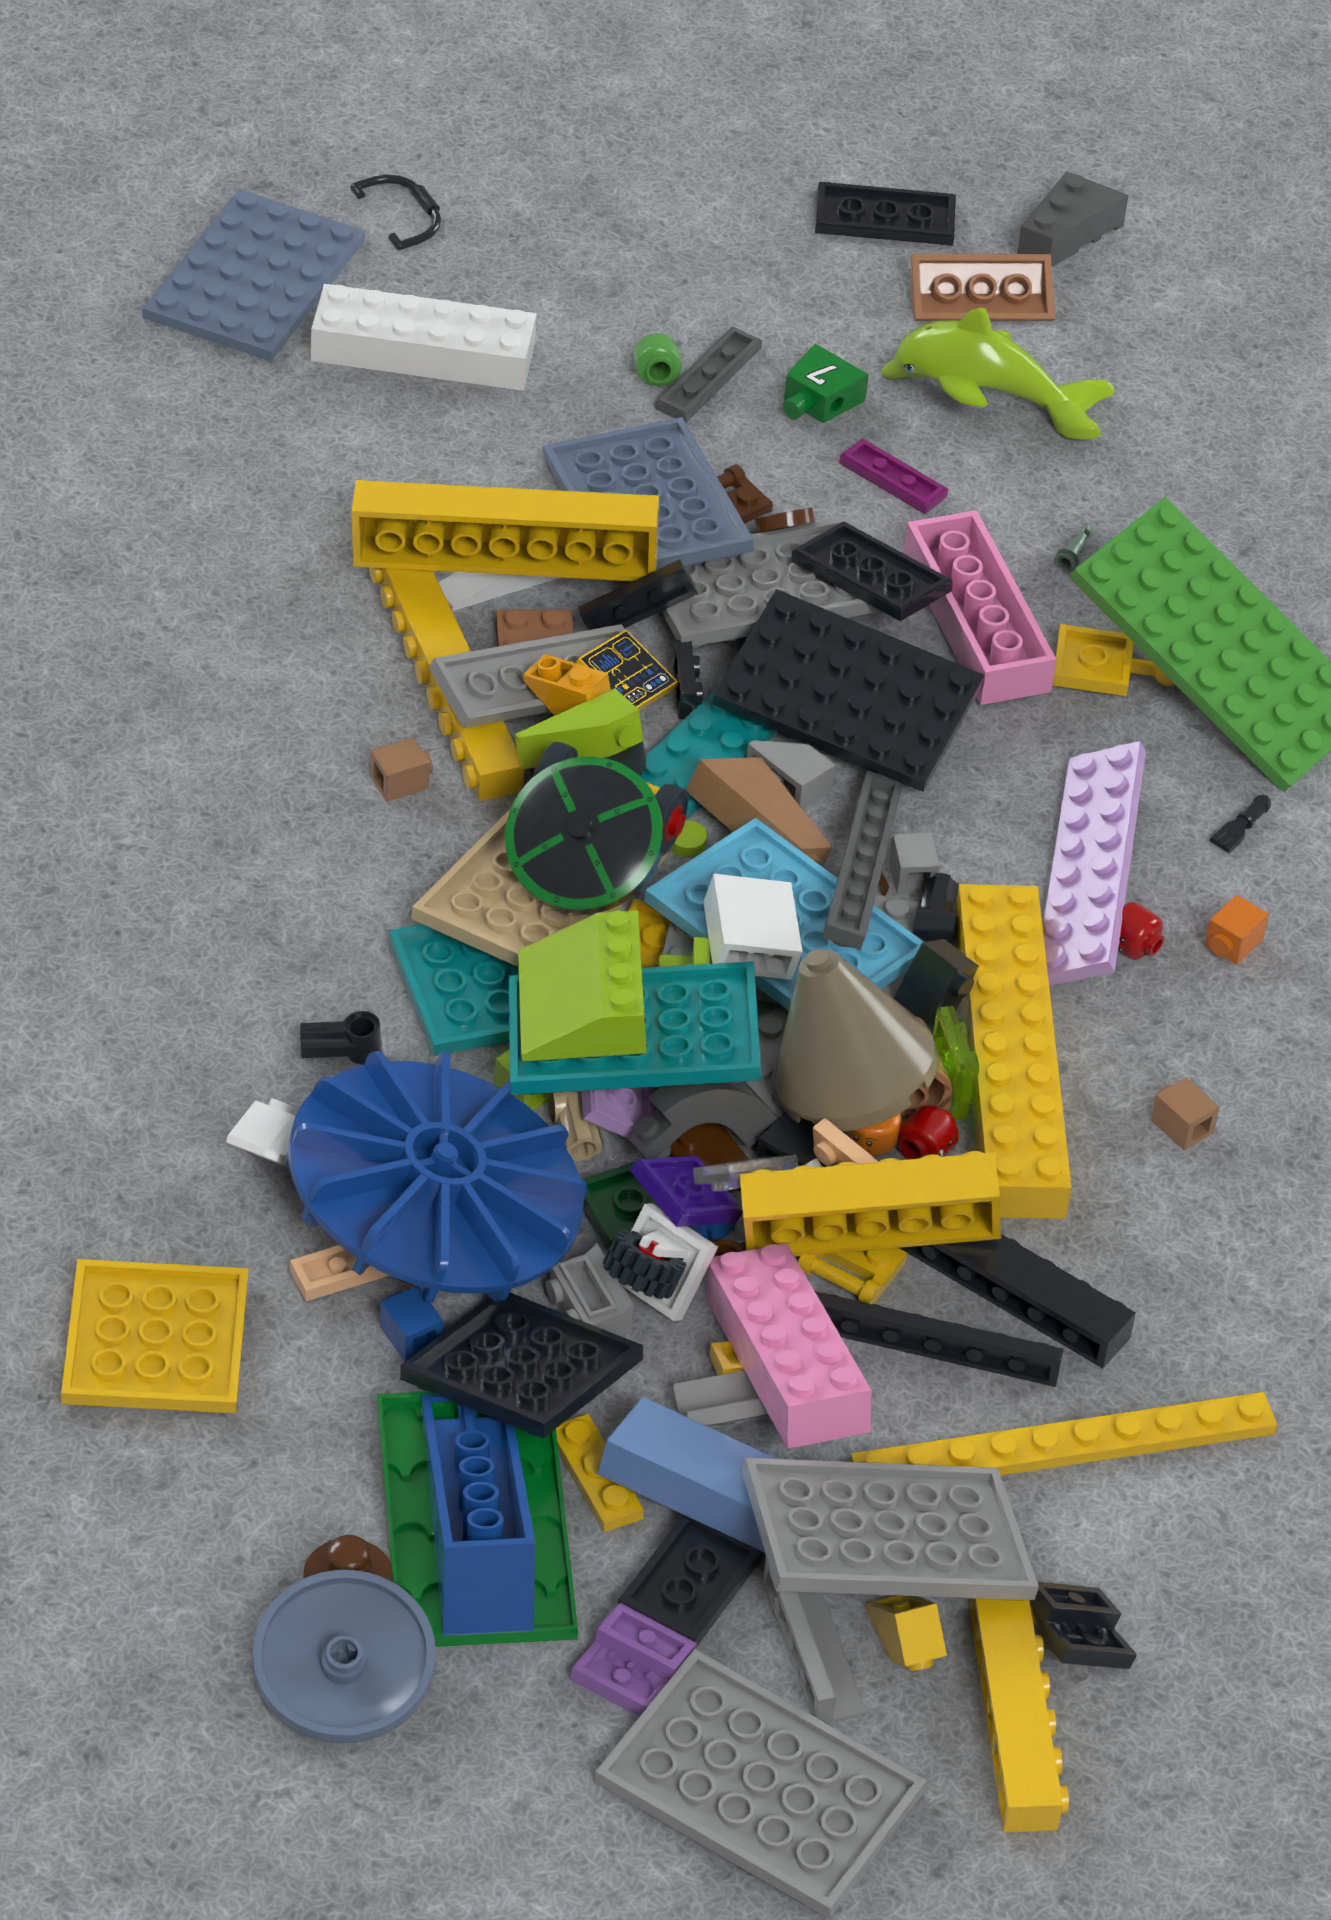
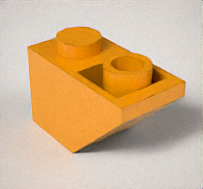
(564, 683)

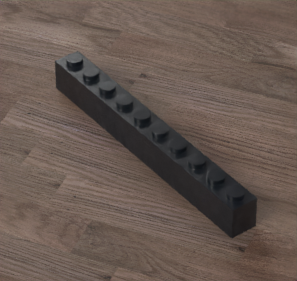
(1002, 1273)

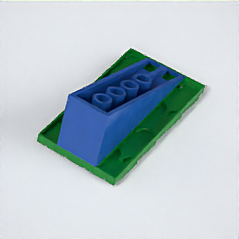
(475, 1522)

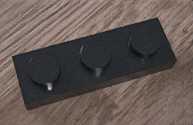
(640, 598)

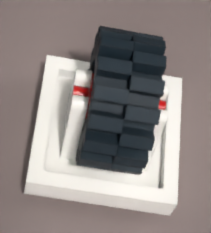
(660, 1261)

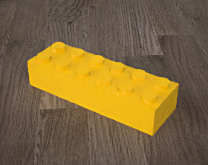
(873, 1204)

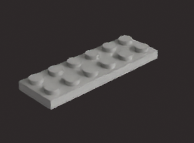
(490, 684)

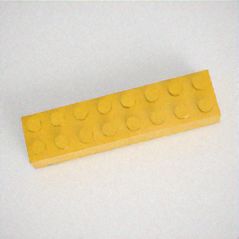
(504, 530)

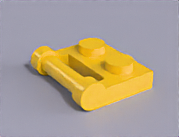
(876, 1266)

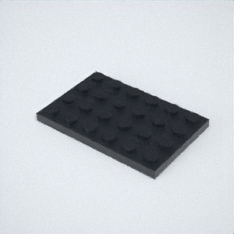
(849, 690)

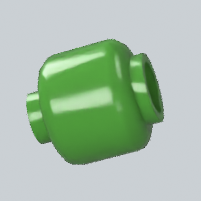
(657, 359)

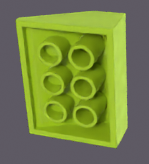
(583, 990)

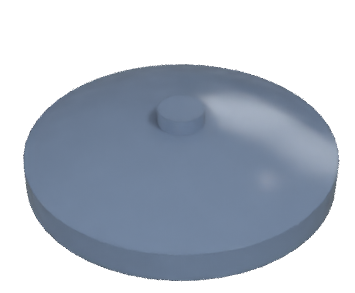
(343, 1656)

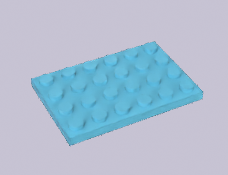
(764, 854)

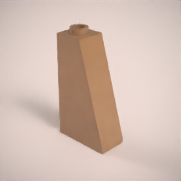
(748, 789)

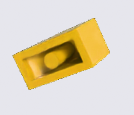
(908, 1630)

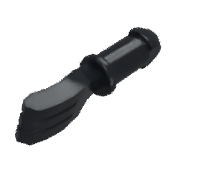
(1234, 831)

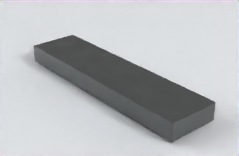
(708, 374)

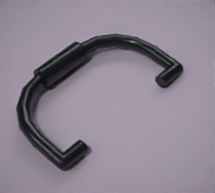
(421, 196)

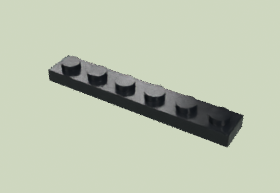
(943, 1340)

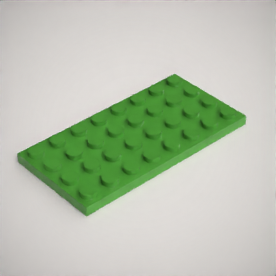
(1216, 640)

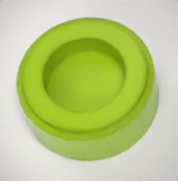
(691, 840)

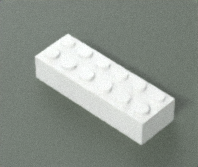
(423, 337)

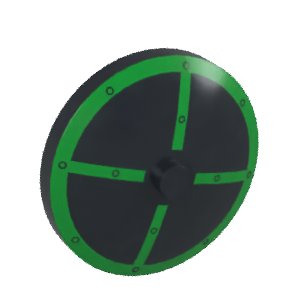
(585, 835)

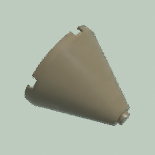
(849, 1048)

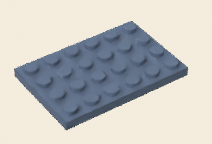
(254, 275)
(662, 461)

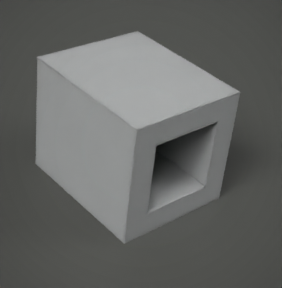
(912, 861)

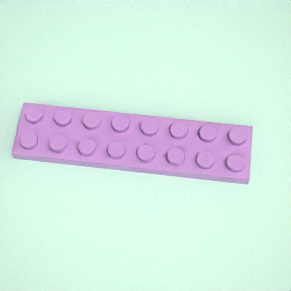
(1092, 862)

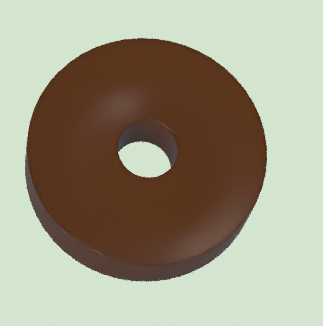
(785, 520)

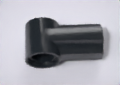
(936, 915)
(351, 1038)

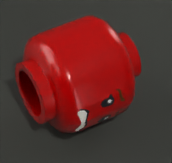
(1140, 932)
(928, 1133)

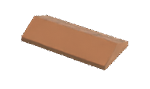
(1005, 284)

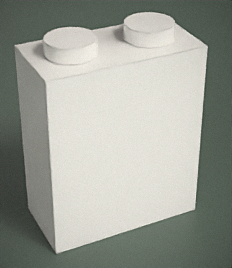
(753, 923)

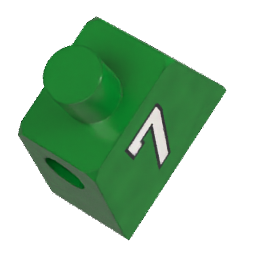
(823, 386)

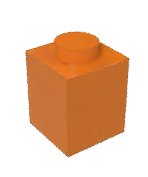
(1236, 929)

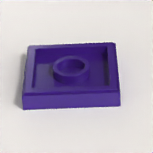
(673, 1189)

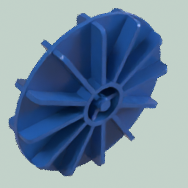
(435, 1177)

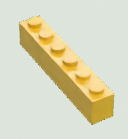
(1018, 1715)

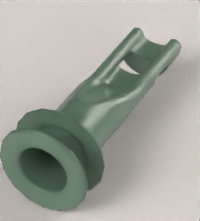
(1073, 549)

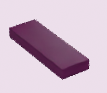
(893, 476)

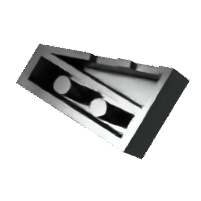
(1071, 217)

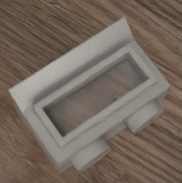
(590, 1293)

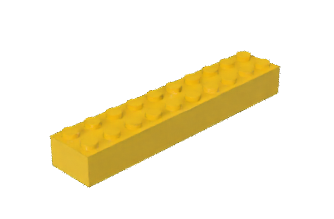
(1014, 1038)

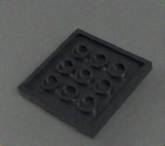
(522, 1363)

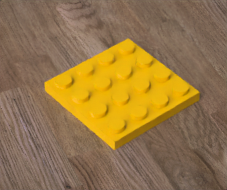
(155, 1336)

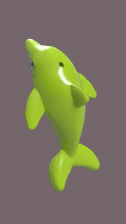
(974, 355)

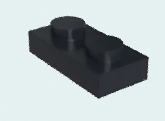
(686, 672)

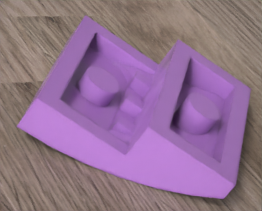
(631, 1659)

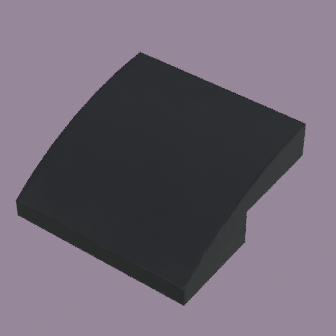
(1081, 1626)

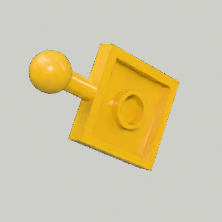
(1099, 661)

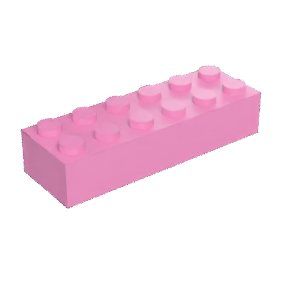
(985, 612)
(788, 1346)

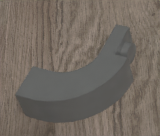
(691, 1105)

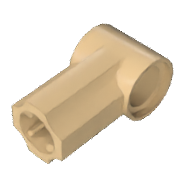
(583, 1136)

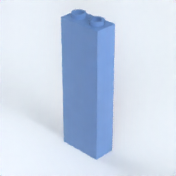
(684, 1468)

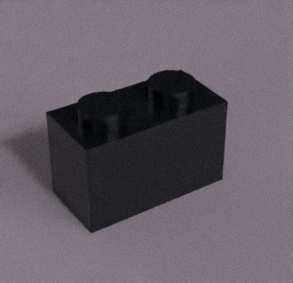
(936, 979)

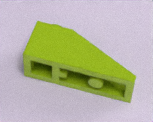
(593, 728)

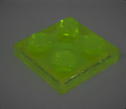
(961, 1063)

